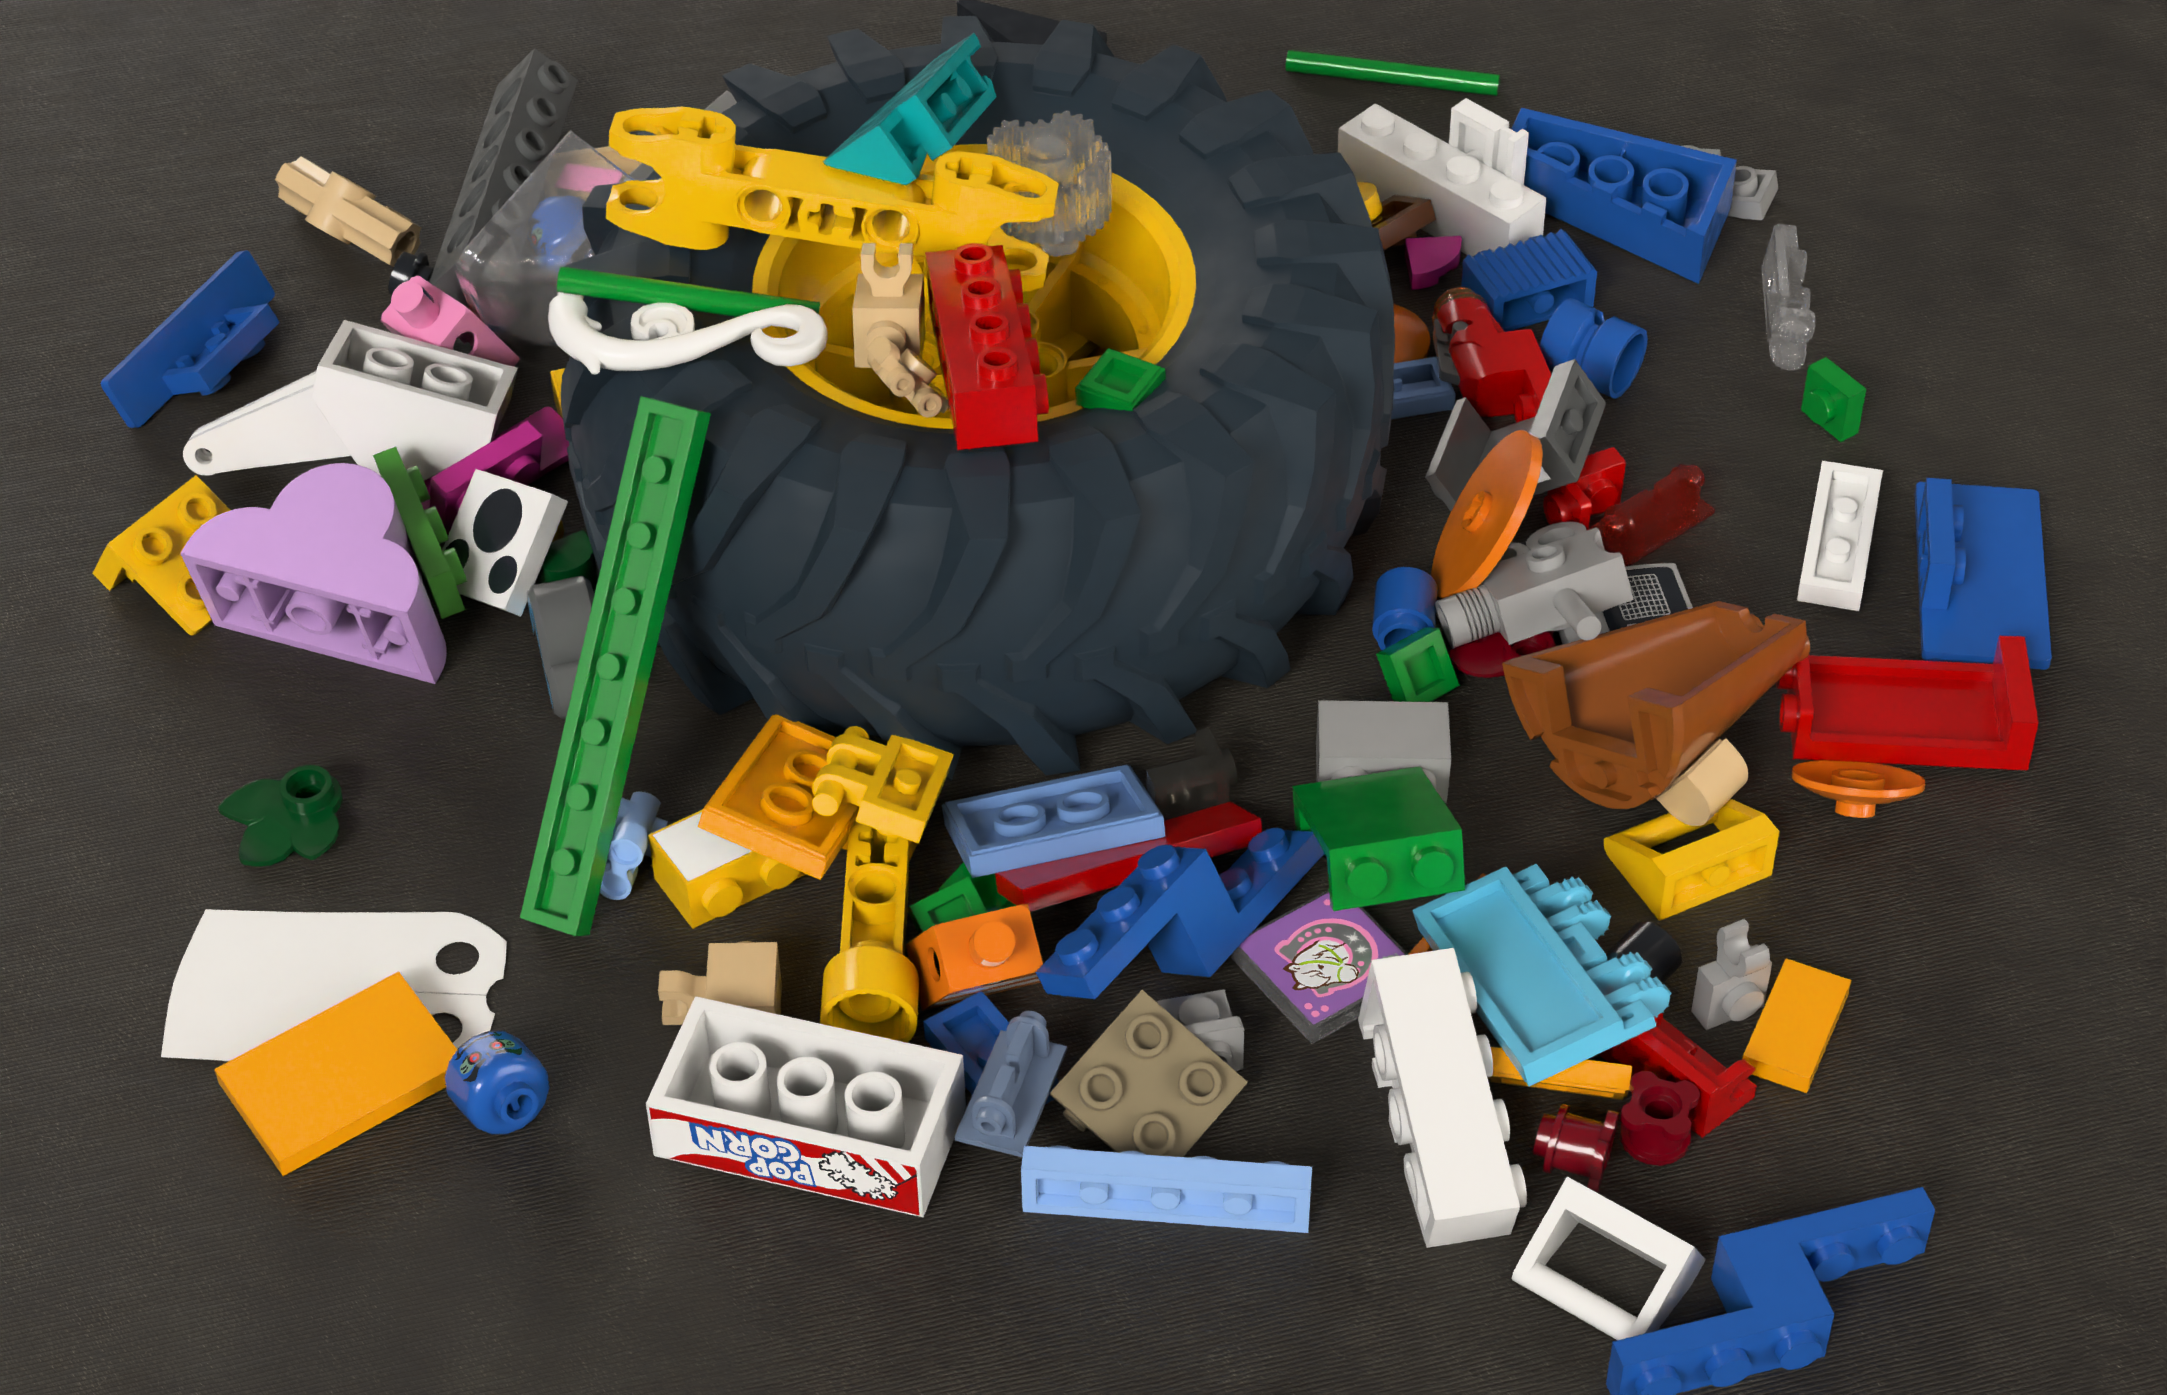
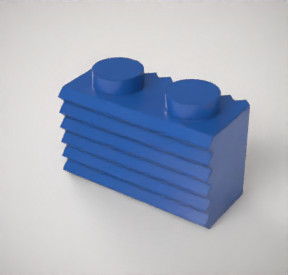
(1530, 279)

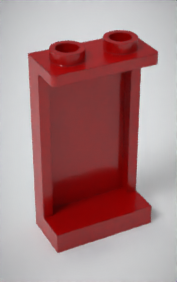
(1913, 710)

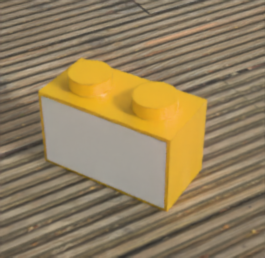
(711, 874)

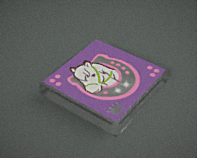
(1316, 963)

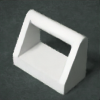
(1582, 1205)

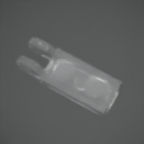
(1785, 300)

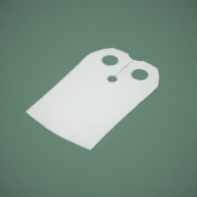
(272, 970)

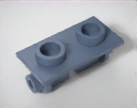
(1012, 1087)

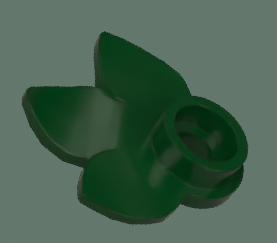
(286, 815)

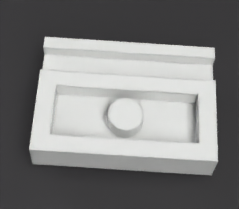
(1489, 139)

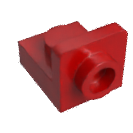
(1593, 493)

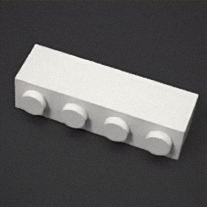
(1464, 192)

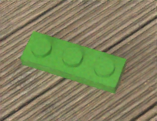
(425, 531)

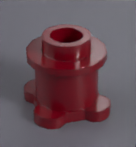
(1656, 1119)
(1576, 1144)

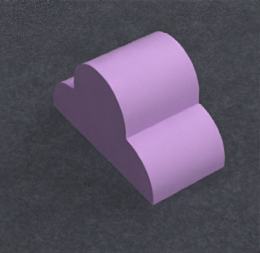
(322, 573)

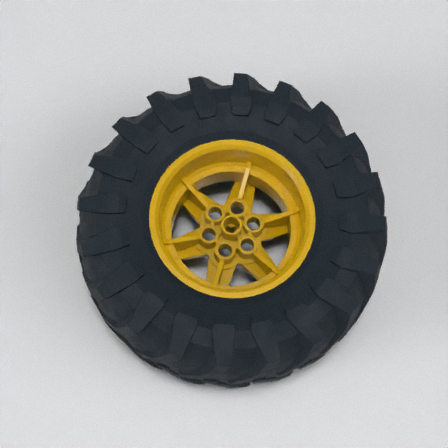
(1046, 584)

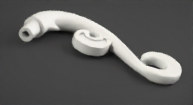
(677, 335)

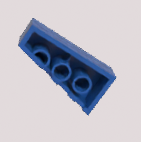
(1630, 189)

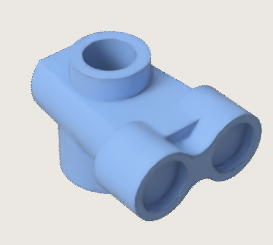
(630, 843)

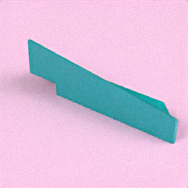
(920, 119)

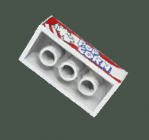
(807, 1106)

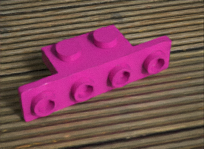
(517, 454)

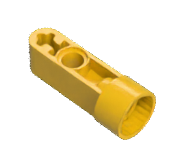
(871, 981)

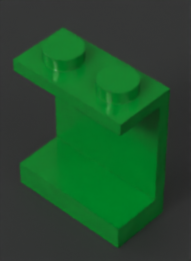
(1382, 837)

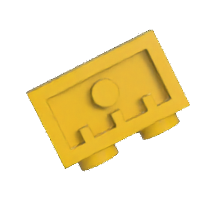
(152, 548)

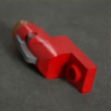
(1492, 367)

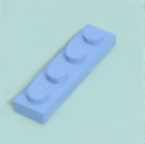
(1166, 1188)

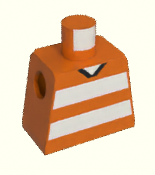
(976, 955)

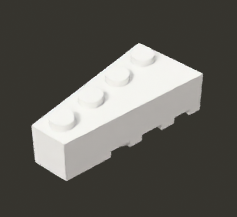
(1441, 1097)

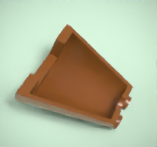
(1649, 696)

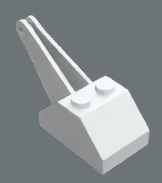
(362, 400)

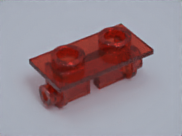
(1655, 515)

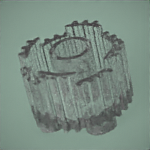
(1074, 159)

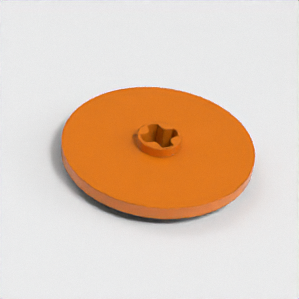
(1487, 514)

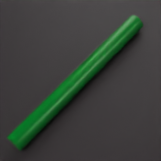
(1393, 73)
(651, 291)

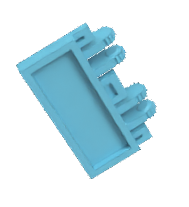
(1541, 971)

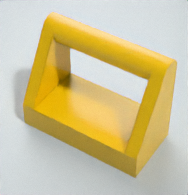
(1700, 870)

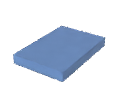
(1052, 820)

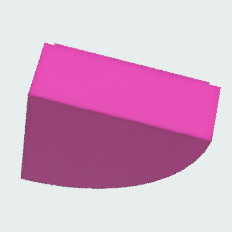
(1431, 258)

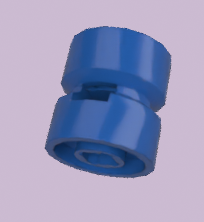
(1605, 350)

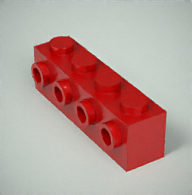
(985, 347)

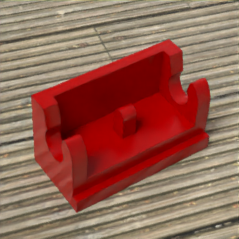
(1678, 1058)

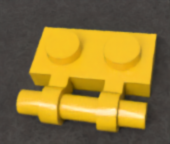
(889, 782)

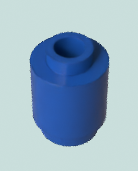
(1403, 604)

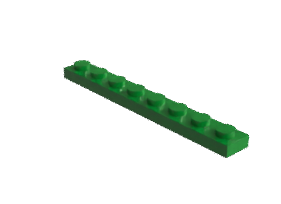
(615, 666)

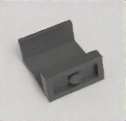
(1562, 423)

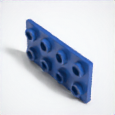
(1980, 571)

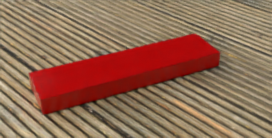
(1053, 882)

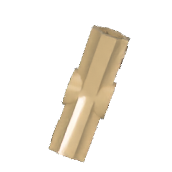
(346, 210)

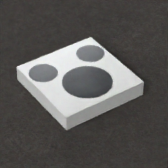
(503, 539)

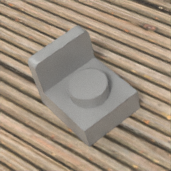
(1212, 1022)

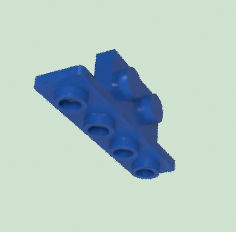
(197, 342)

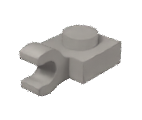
(1733, 983)

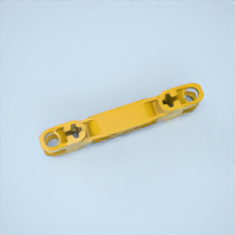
(719, 184)

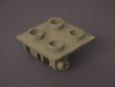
(1147, 1084)

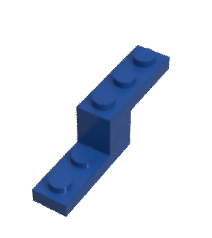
(1179, 911)
(1772, 1296)

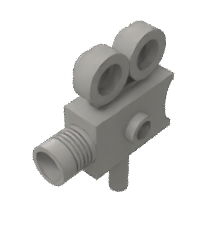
(1540, 588)

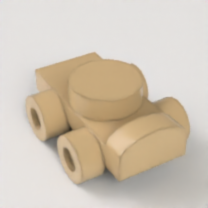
(907, 376)

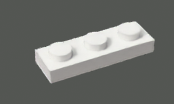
(1840, 536)

